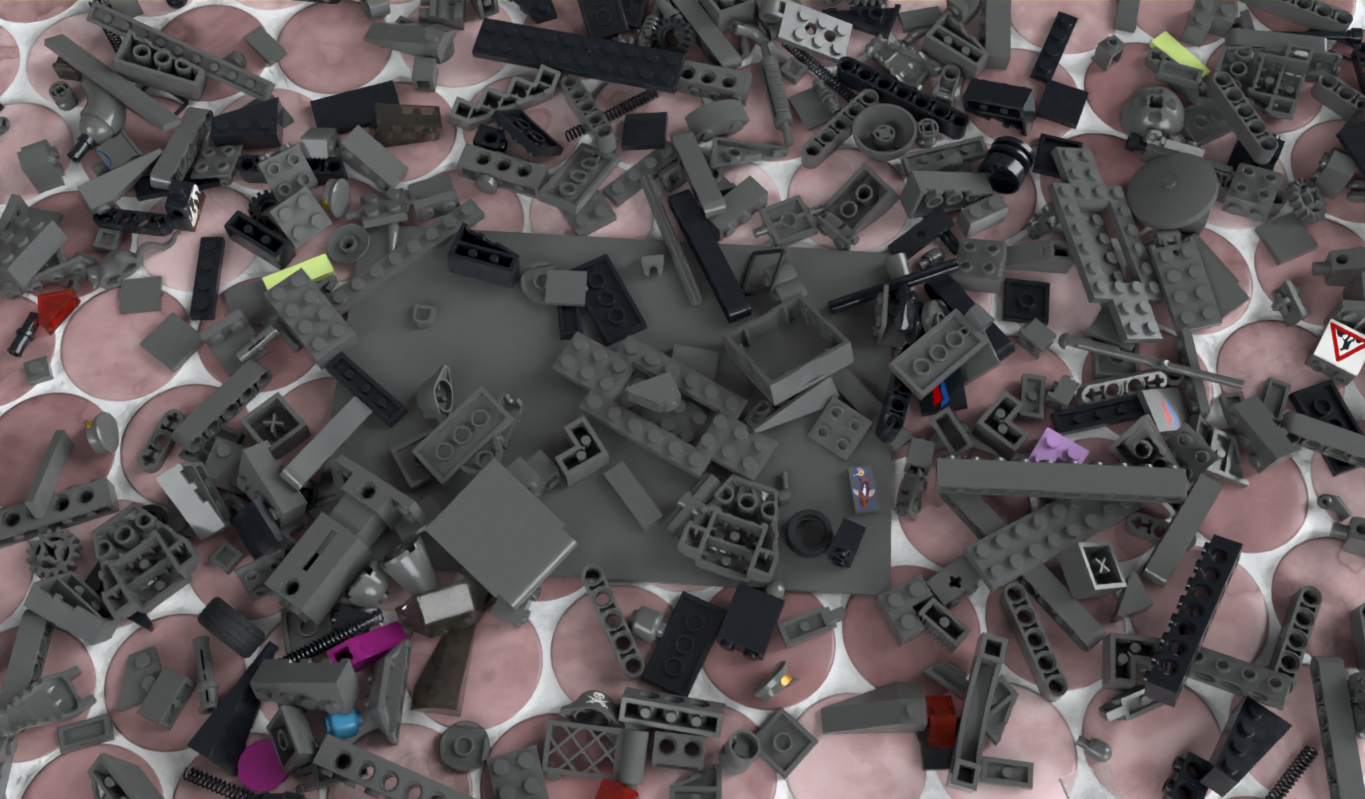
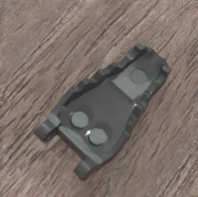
(902, 63)
(45, 702)

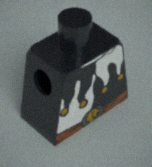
(184, 204)

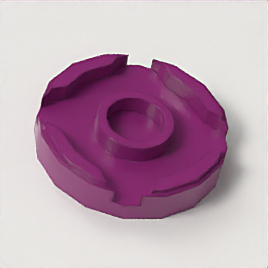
(260, 767)

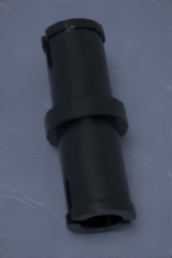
(24, 335)

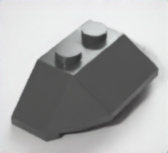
(388, 689)
(120, 780)

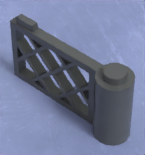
(628, 759)

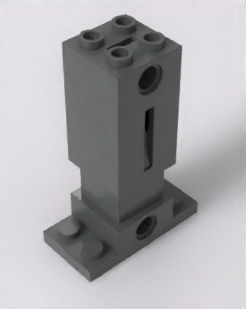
(339, 544)

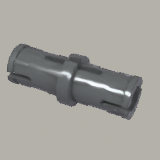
(244, 354)

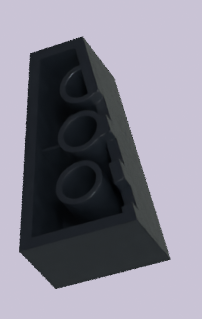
(1243, 743)

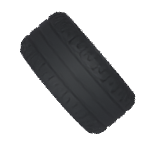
(231, 627)

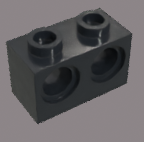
(846, 543)
(1182, 778)

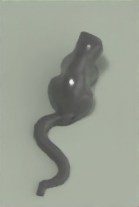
(123, 263)

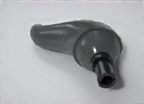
(99, 119)

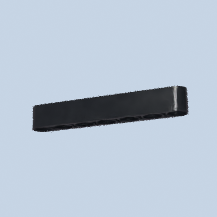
(917, 103)
(709, 256)

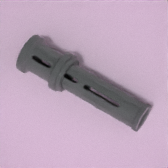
(206, 689)

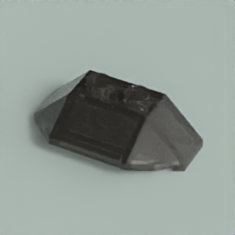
(445, 608)

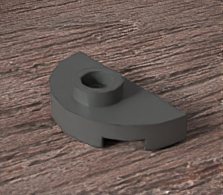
(949, 677)

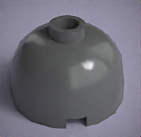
(369, 586)

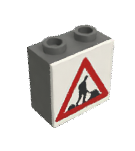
(1338, 352)

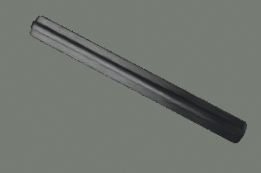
(909, 280)

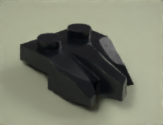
(908, 315)

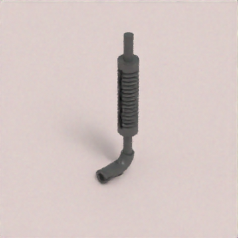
(772, 79)

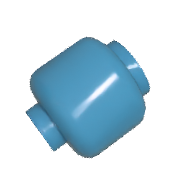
(343, 725)

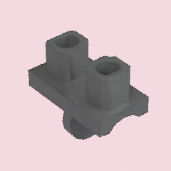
(1289, 304)

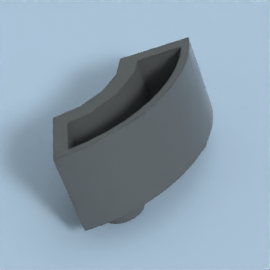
(717, 119)

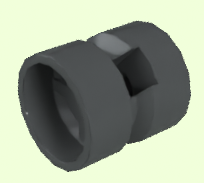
(739, 752)

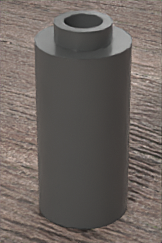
(898, 266)

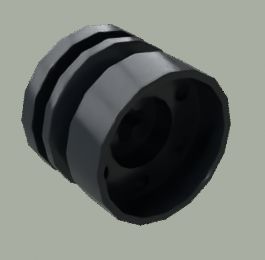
(1007, 164)

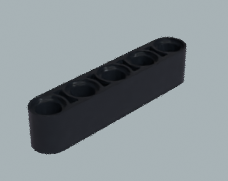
(323, 169)
(954, 297)
(893, 408)

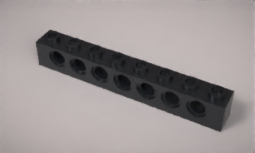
(1192, 620)

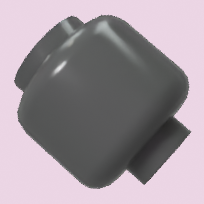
(646, 624)

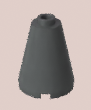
(411, 567)

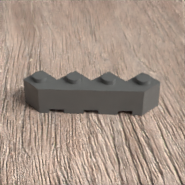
(519, 96)

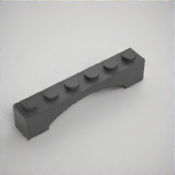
(970, 736)

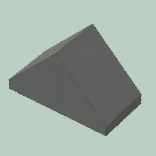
(1132, 599)

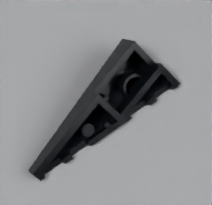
(228, 727)

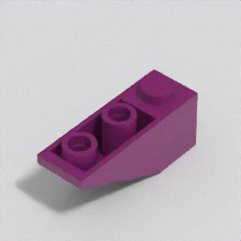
(368, 647)

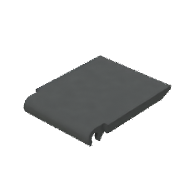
(502, 534)

